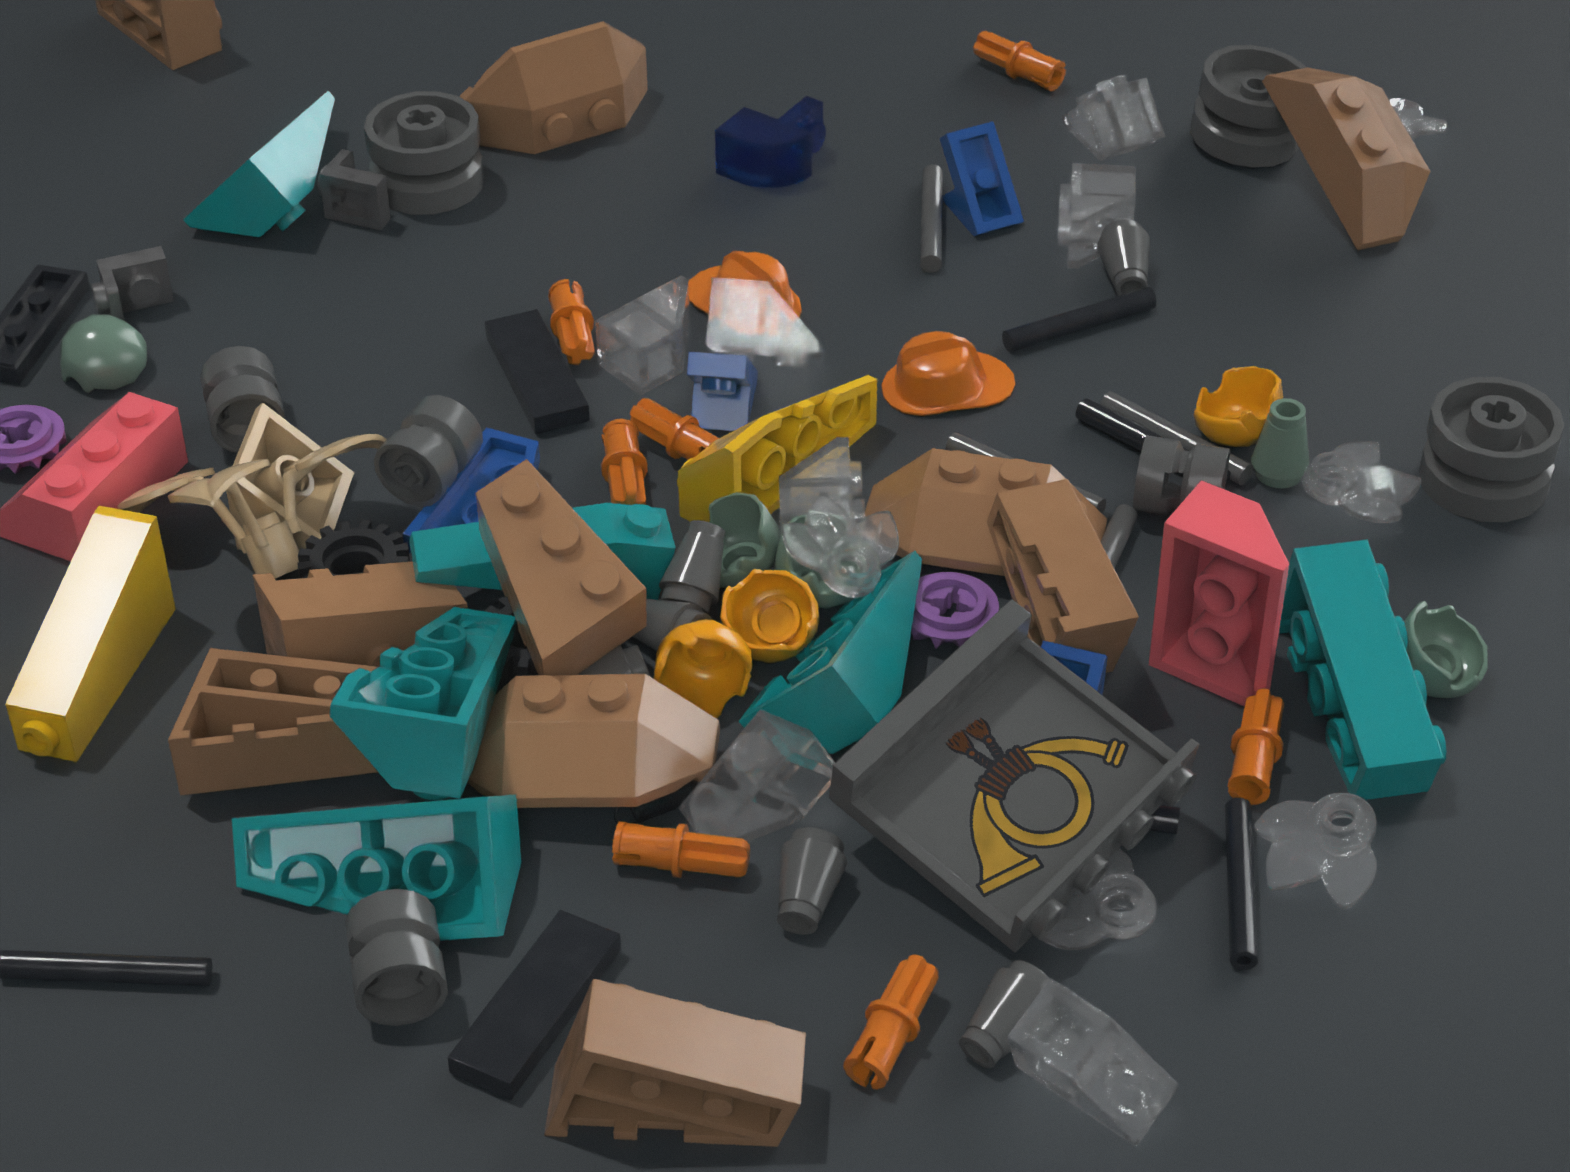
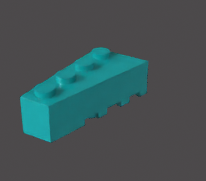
(1360, 671)

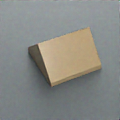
(317, 494)

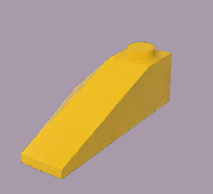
(766, 448)

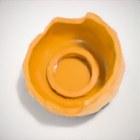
(1238, 407)
(771, 613)
(704, 664)

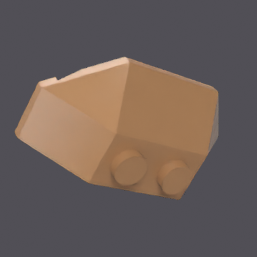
(560, 89)
(1354, 150)
(946, 501)
(592, 741)

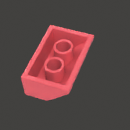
(108, 461)
(1219, 594)

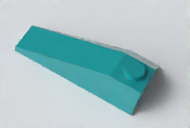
(271, 181)
(632, 532)
(854, 667)
(428, 704)
(448, 850)

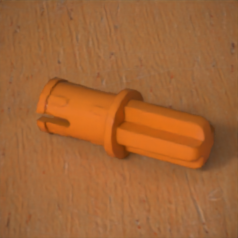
(1020, 60)
(571, 321)
(676, 433)
(623, 463)
(1256, 747)
(679, 850)
(891, 1022)

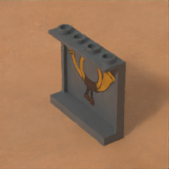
(1009, 780)

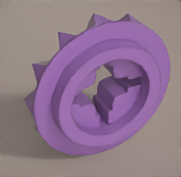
(31, 422)
(936, 594)

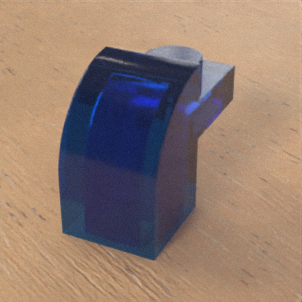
(768, 149)

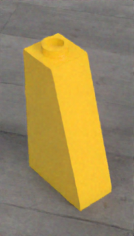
(93, 635)

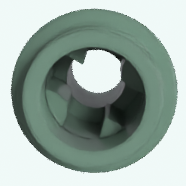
(1282, 445)

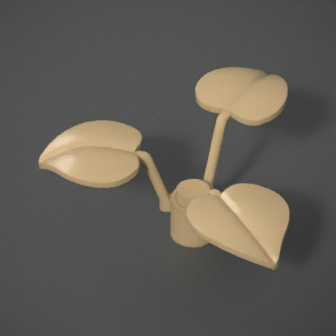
(264, 539)

